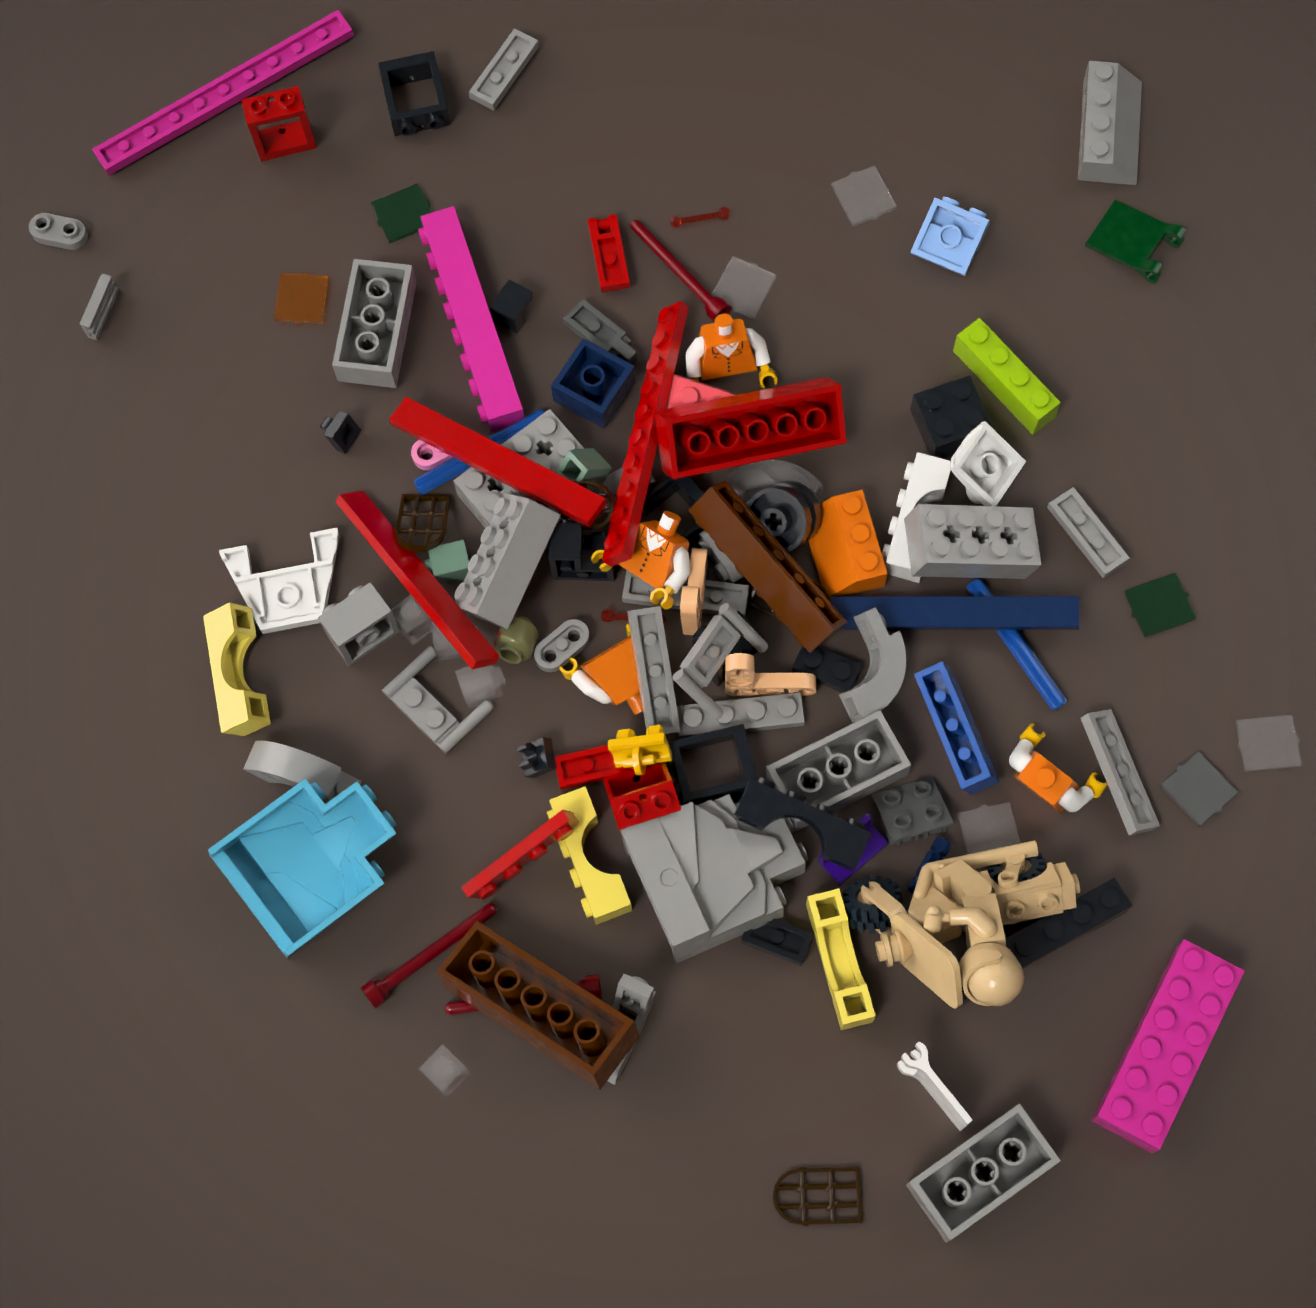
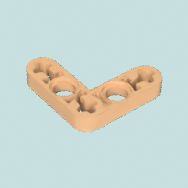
(693, 593)
(743, 681)

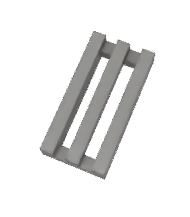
(99, 307)

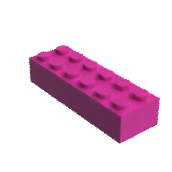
(1168, 1046)

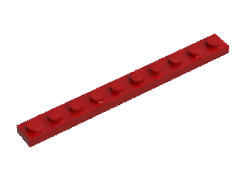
(644, 439)

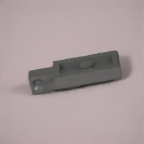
(599, 330)

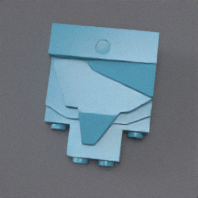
(306, 860)

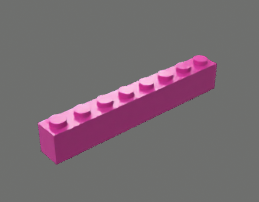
(472, 319)

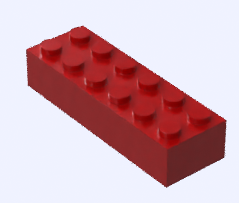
(750, 427)

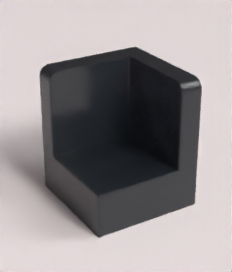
(510, 304)

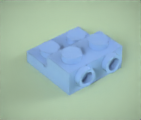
(950, 235)

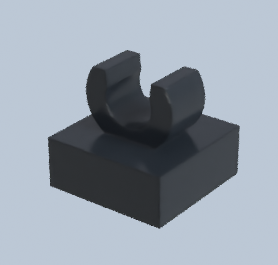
(340, 431)
(537, 757)

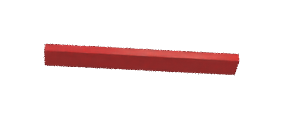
(498, 462)
(418, 580)

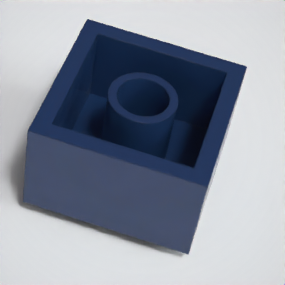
(593, 383)

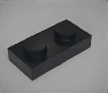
(828, 668)
(780, 940)

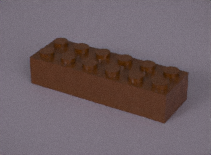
(538, 1004)

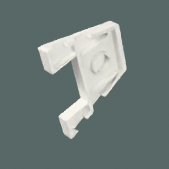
(286, 595)

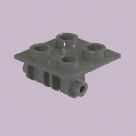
(912, 811)

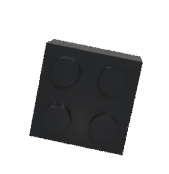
(948, 415)

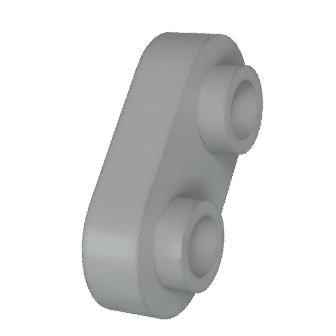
(56, 231)
(723, 565)
(560, 645)

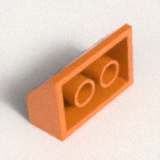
(847, 547)

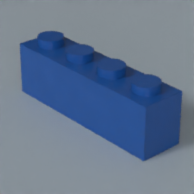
(956, 728)

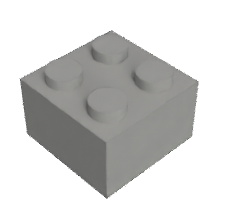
(358, 623)

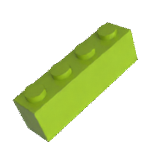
(1006, 376)

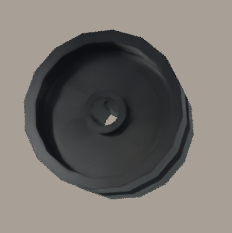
(788, 512)

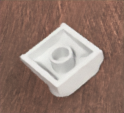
(985, 465)

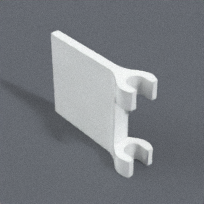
(922, 1072)

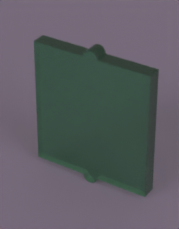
(401, 212)
(1159, 605)

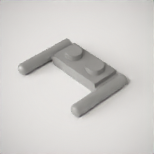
(710, 653)
(426, 711)

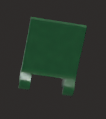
(1133, 238)

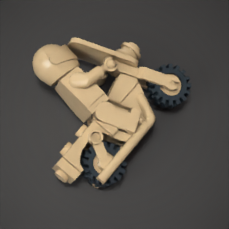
(958, 898)

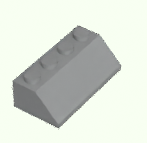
(1109, 124)

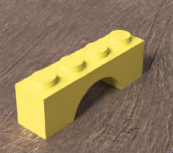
(228, 636)
(603, 891)
(839, 961)

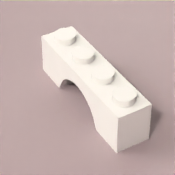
(926, 484)

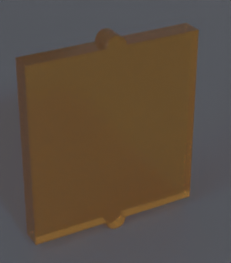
(301, 298)

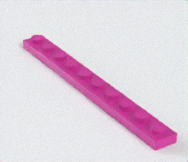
(223, 92)

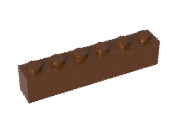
(767, 566)

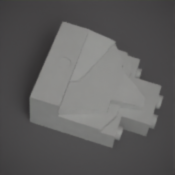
(712, 872)

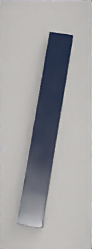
(965, 612)

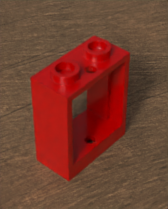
(284, 138)
(642, 799)

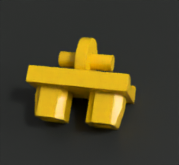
(640, 751)

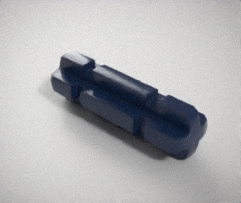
(938, 850)

